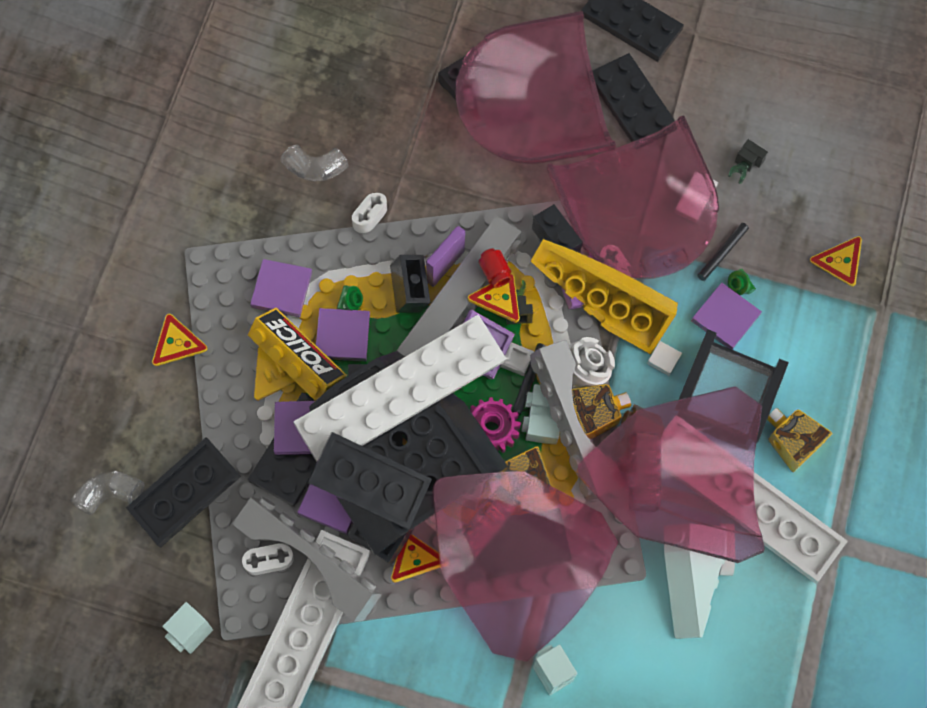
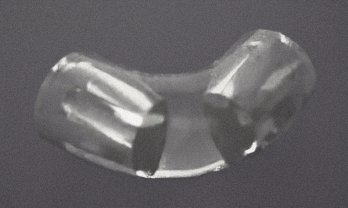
(314, 168)
(107, 486)

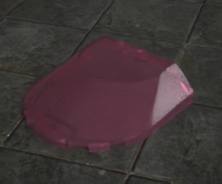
(533, 92)
(643, 204)

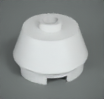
(592, 363)

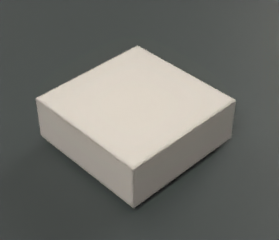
(664, 358)
(517, 359)

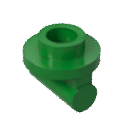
(740, 282)
(350, 298)

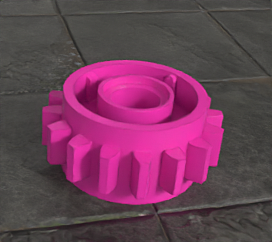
(501, 415)

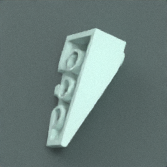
(691, 588)

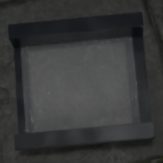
(723, 368)

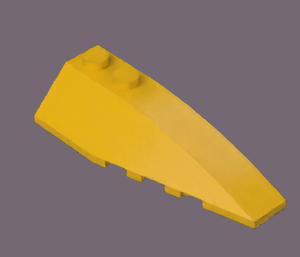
(609, 295)

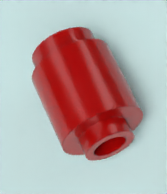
(495, 267)

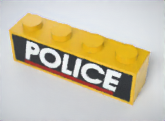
(295, 353)

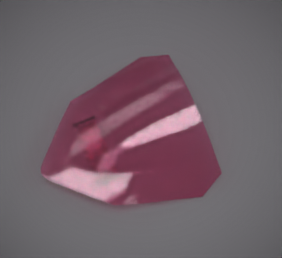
(684, 474)
(518, 556)

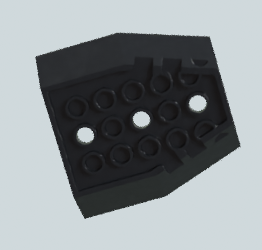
(439, 444)

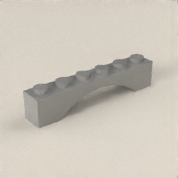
(555, 371)
(348, 591)

